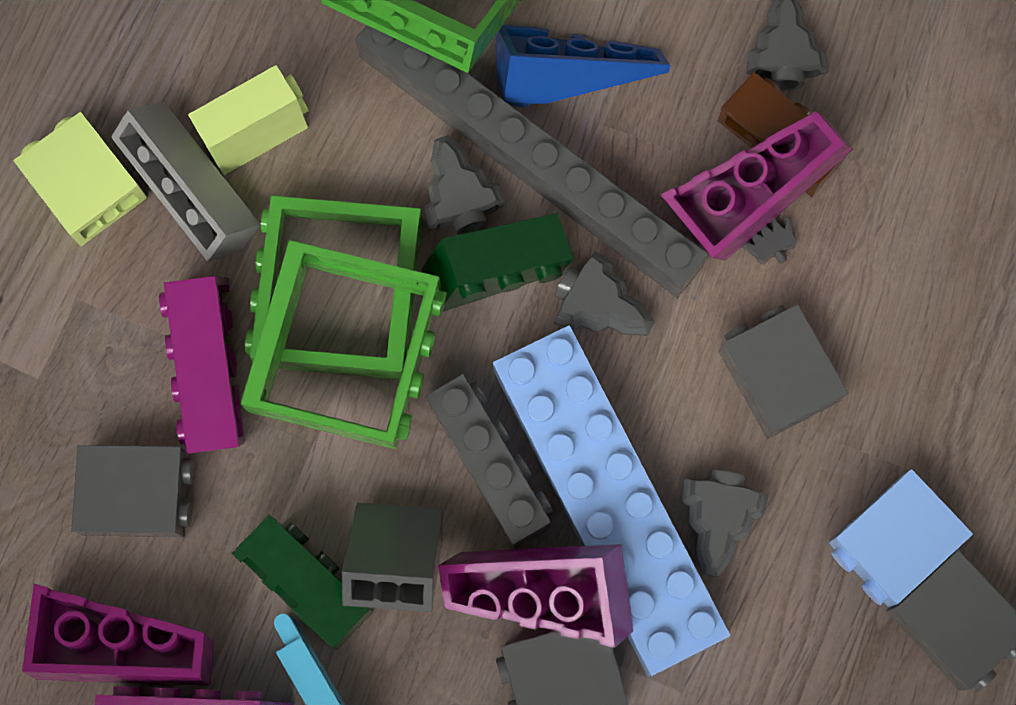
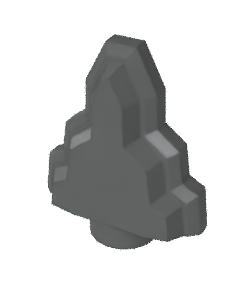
(786, 48)
(459, 191)
(599, 300)
(720, 515)

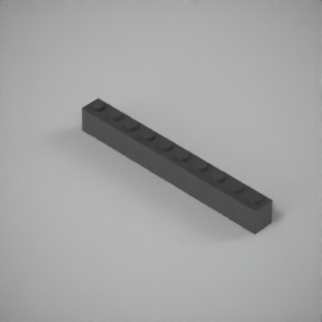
(537, 160)

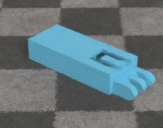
(304, 665)

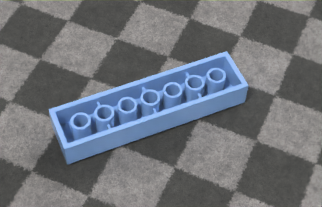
(609, 496)

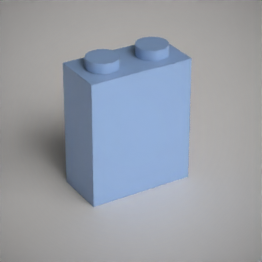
(899, 539)

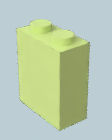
(251, 119)
(79, 178)

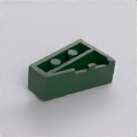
(499, 259)
(301, 579)

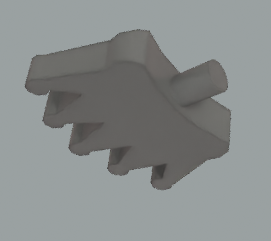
(772, 242)

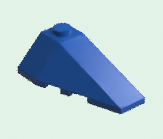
(551, 69)

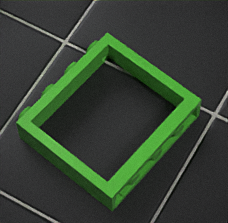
(429, 29)
(403, 302)
(278, 324)

